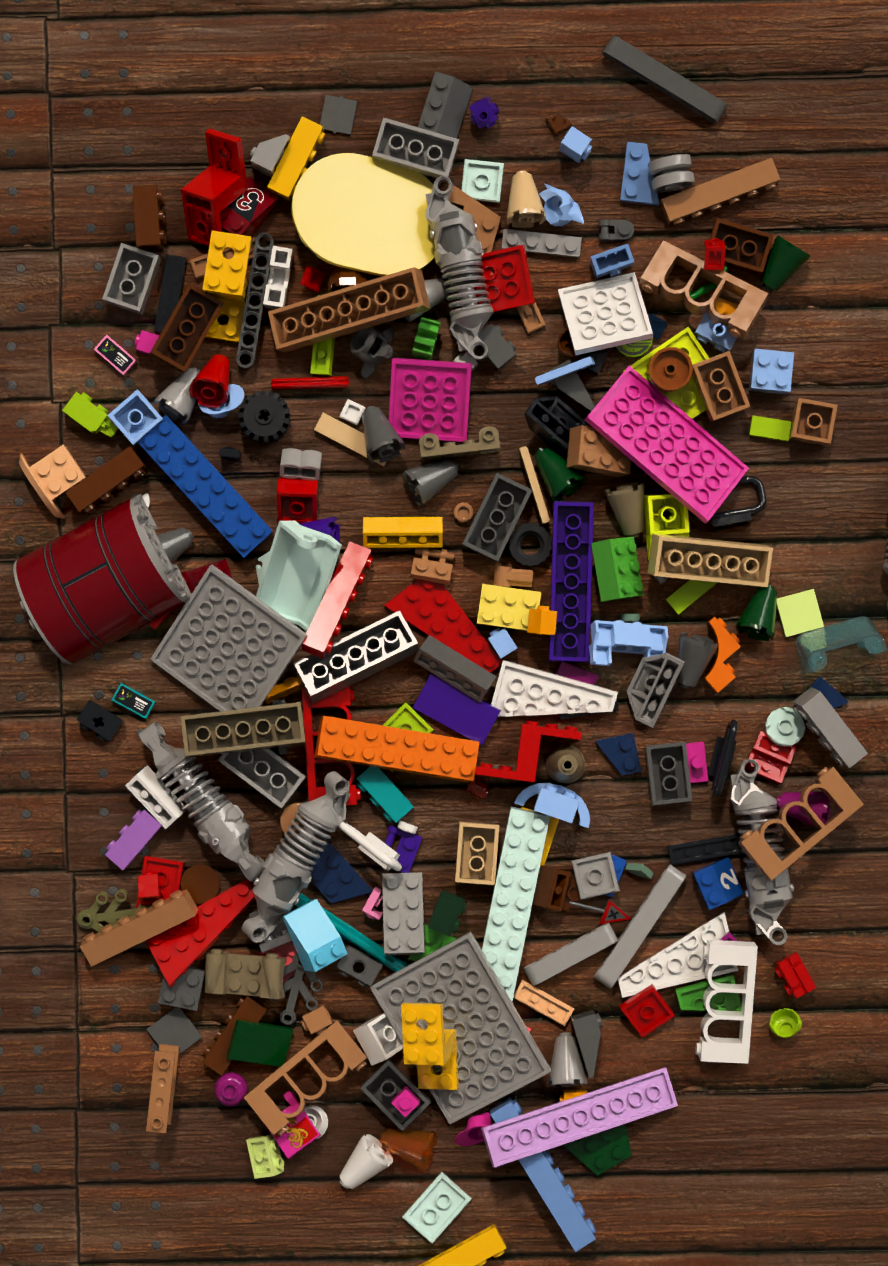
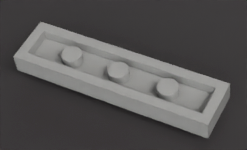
(543, 243)

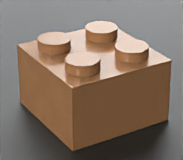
(813, 421)

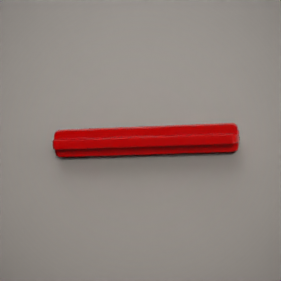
(310, 383)

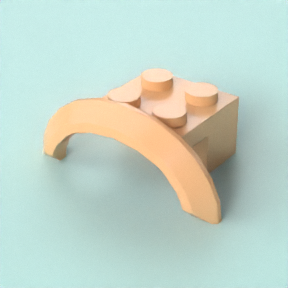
(53, 476)

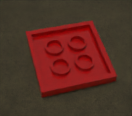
(507, 278)

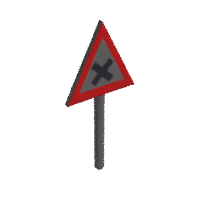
(611, 913)

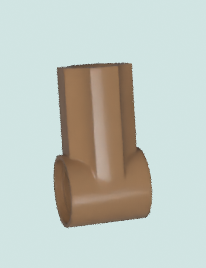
(510, 577)

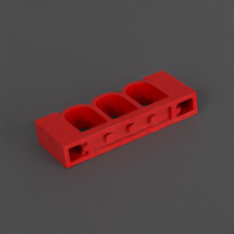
(339, 699)

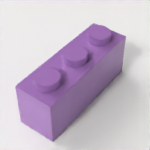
(133, 839)

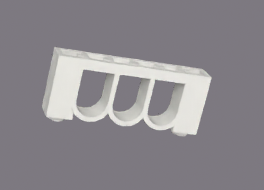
(728, 1049)

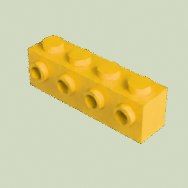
(296, 158)
(402, 532)

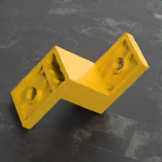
(227, 282)
(430, 1046)

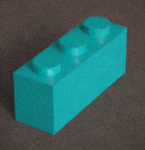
(384, 793)

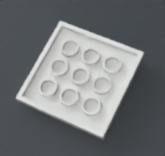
(605, 313)

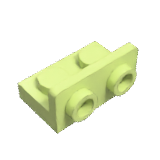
(265, 1156)

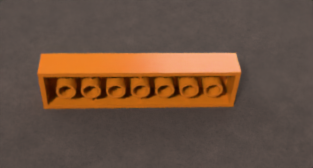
(396, 749)

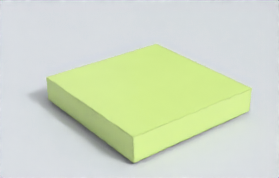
(799, 613)

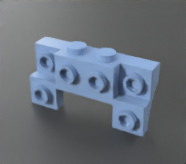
(625, 638)

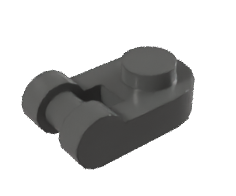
(622, 230)

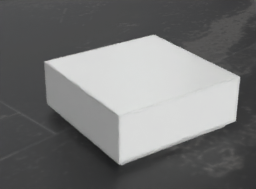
(352, 412)

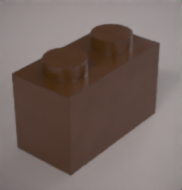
(551, 888)

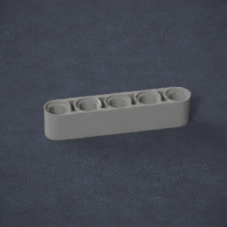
(570, 954)

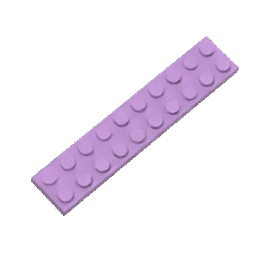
(579, 1117)

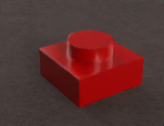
(312, 279)

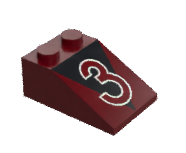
(248, 210)

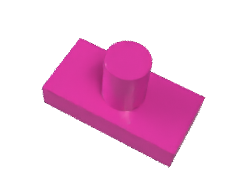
(697, 762)

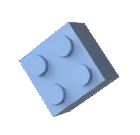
(771, 371)

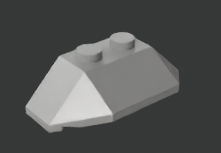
(653, 686)

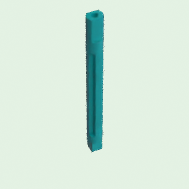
(359, 939)

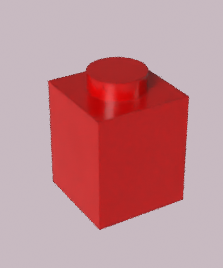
(148, 888)

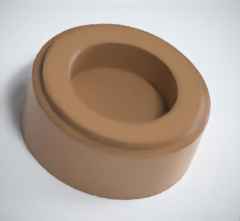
(463, 512)

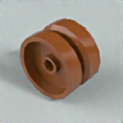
(658, 373)

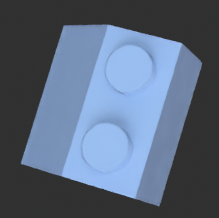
(135, 417)

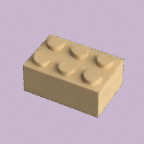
(477, 853)

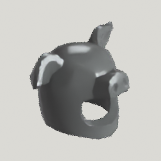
(372, 348)

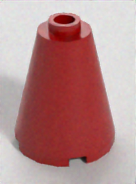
(212, 382)

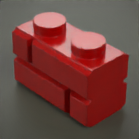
(795, 975)

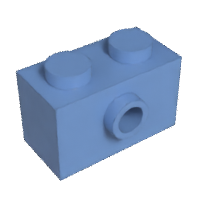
(612, 261)

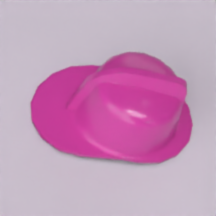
(473, 1132)

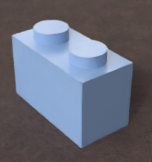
(576, 145)

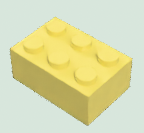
(506, 606)

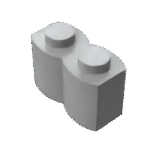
(300, 464)

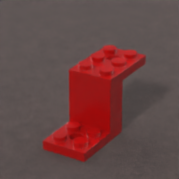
(215, 186)
(528, 751)

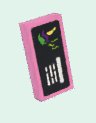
(115, 355)

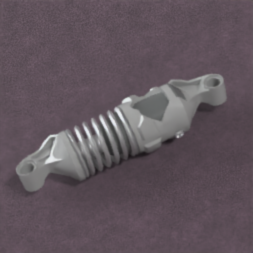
(460, 259)
(291, 863)

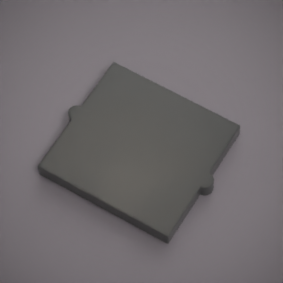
(338, 114)

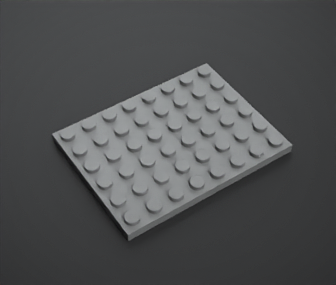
(492, 1040)

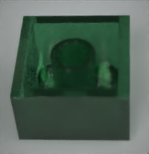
(446, 912)

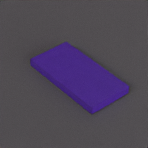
(456, 709)

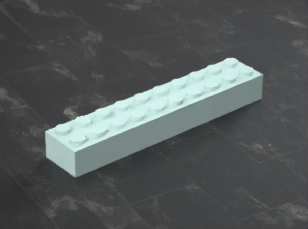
(514, 893)

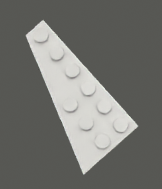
(537, 692)
(678, 962)

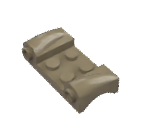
(487, 443)
(244, 974)

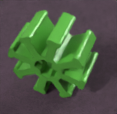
(426, 338)

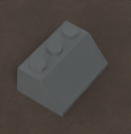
(445, 105)

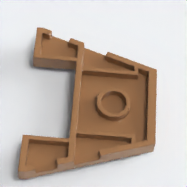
(486, 220)

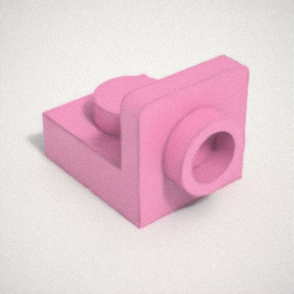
(373, 900)

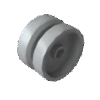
(671, 173)

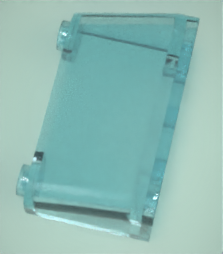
(815, 643)

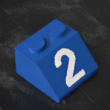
(718, 883)

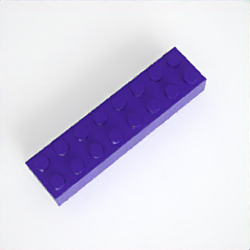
(571, 580)

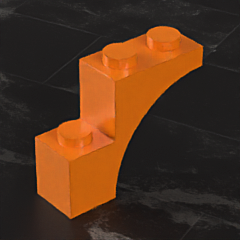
(721, 674)

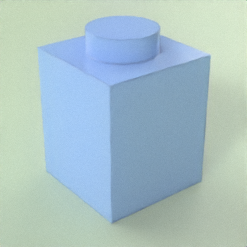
(502, 642)

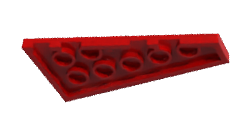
(438, 615)
(188, 941)

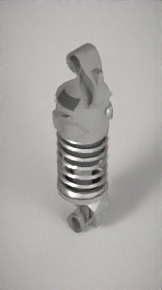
(216, 820)
(765, 896)

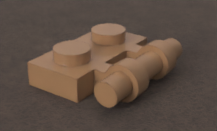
(432, 570)

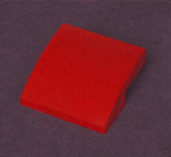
(771, 758)

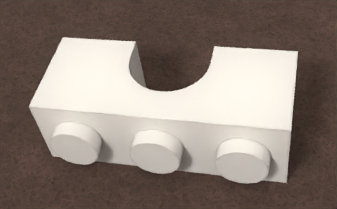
(278, 277)

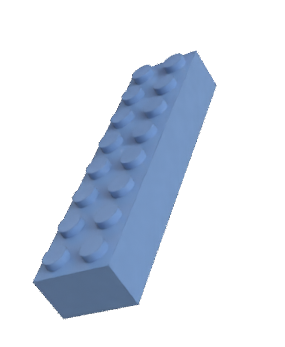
(551, 1186)

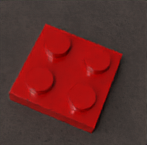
(647, 1010)

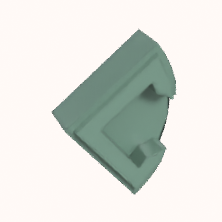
(639, 870)

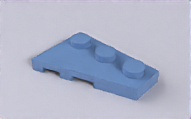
(636, 176)

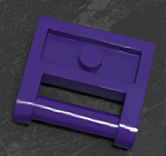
(407, 846)

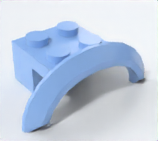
(556, 802)

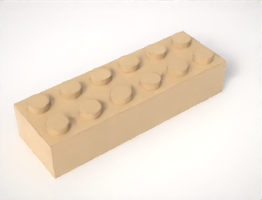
(710, 560)

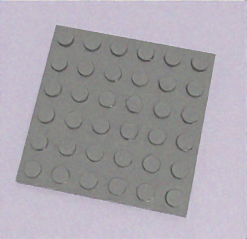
(228, 644)

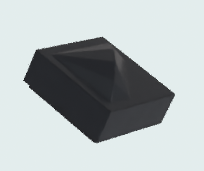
(230, 453)

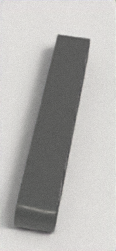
(664, 79)
(257, 311)

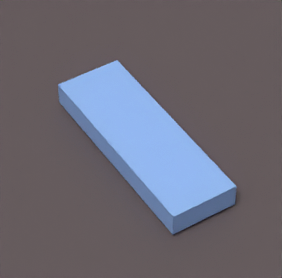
(565, 370)

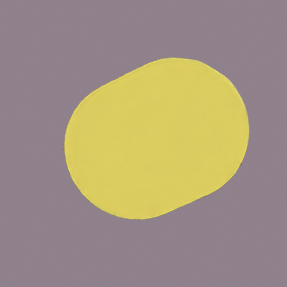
(364, 214)

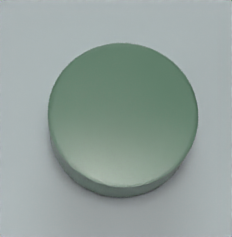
(630, 617)

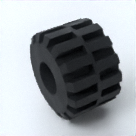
(262, 430)

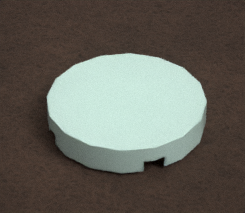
(784, 727)

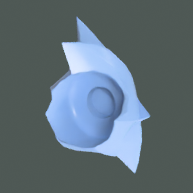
(560, 207)

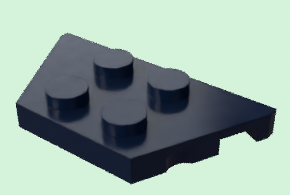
(336, 877)

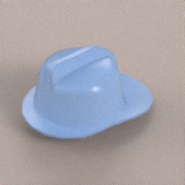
(235, 398)

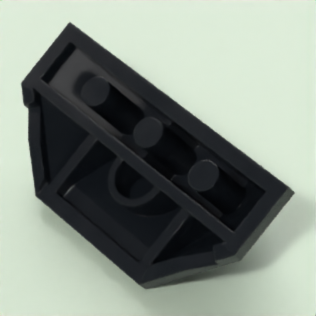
(552, 422)

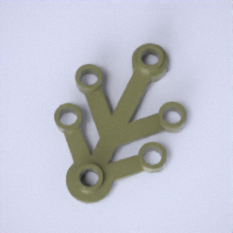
(110, 915)

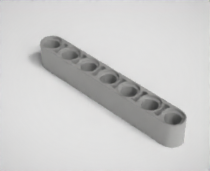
(639, 926)

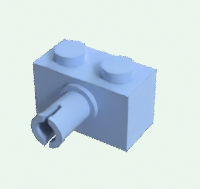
(714, 334)

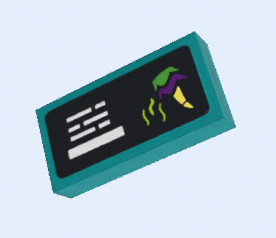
(133, 700)

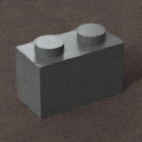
(499, 350)

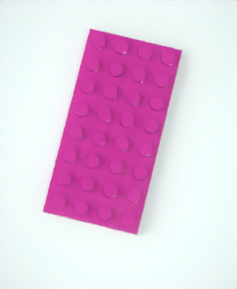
(667, 444)

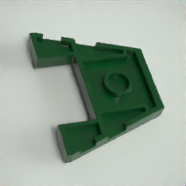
(602, 1149)

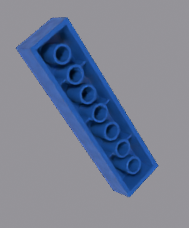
(206, 487)

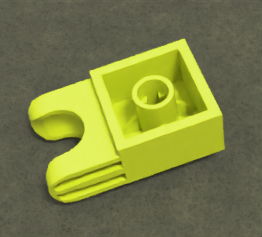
(655, 523)

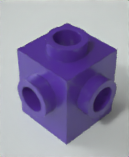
(487, 106)

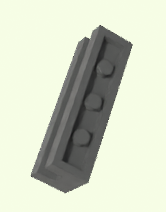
(454, 668)

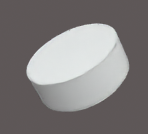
(407, 827)

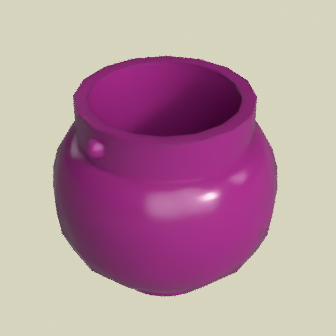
(230, 1089)

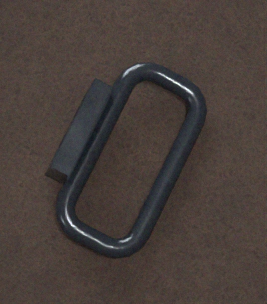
(740, 516)
(722, 758)

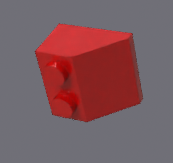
(297, 500)

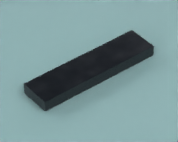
(170, 289)
(704, 849)

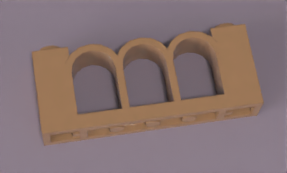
(737, 323)
(839, 794)
(266, 1108)

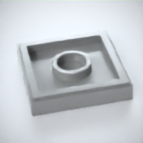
(595, 875)

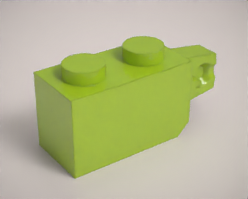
(89, 415)

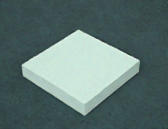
(482, 180)

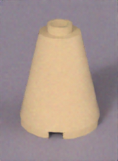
(524, 202)

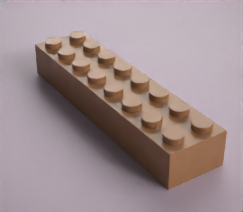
(349, 310)

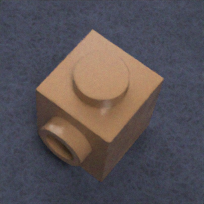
(317, 1020)

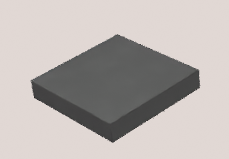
(175, 1029)

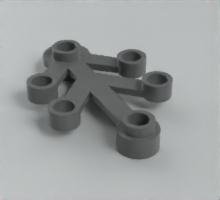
(297, 984)

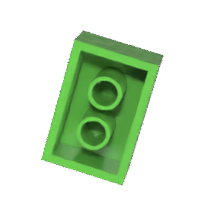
(617, 569)

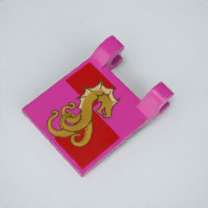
(300, 1131)

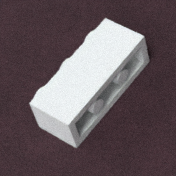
(155, 797)

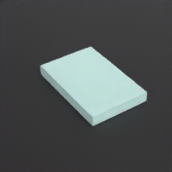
(436, 1207)

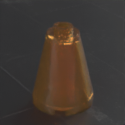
(410, 1145)

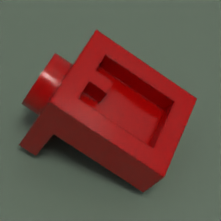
(714, 254)

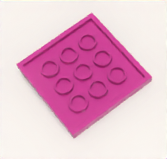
(430, 398)

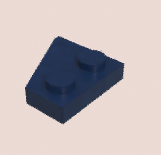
(621, 752)

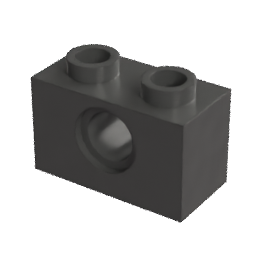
(371, 966)

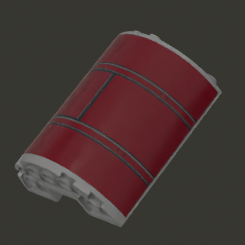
(99, 582)

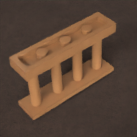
(162, 1088)

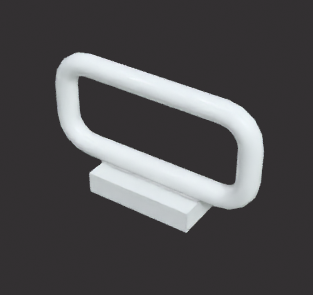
(373, 847)

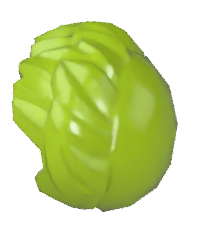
(785, 1023)

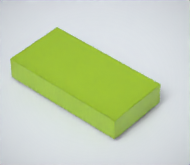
(770, 428)

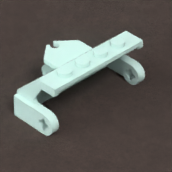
(297, 571)

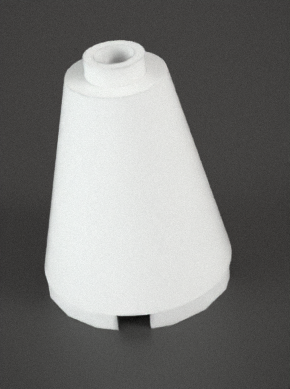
(365, 1162)

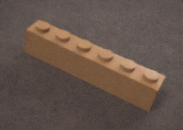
(720, 191)
(139, 927)

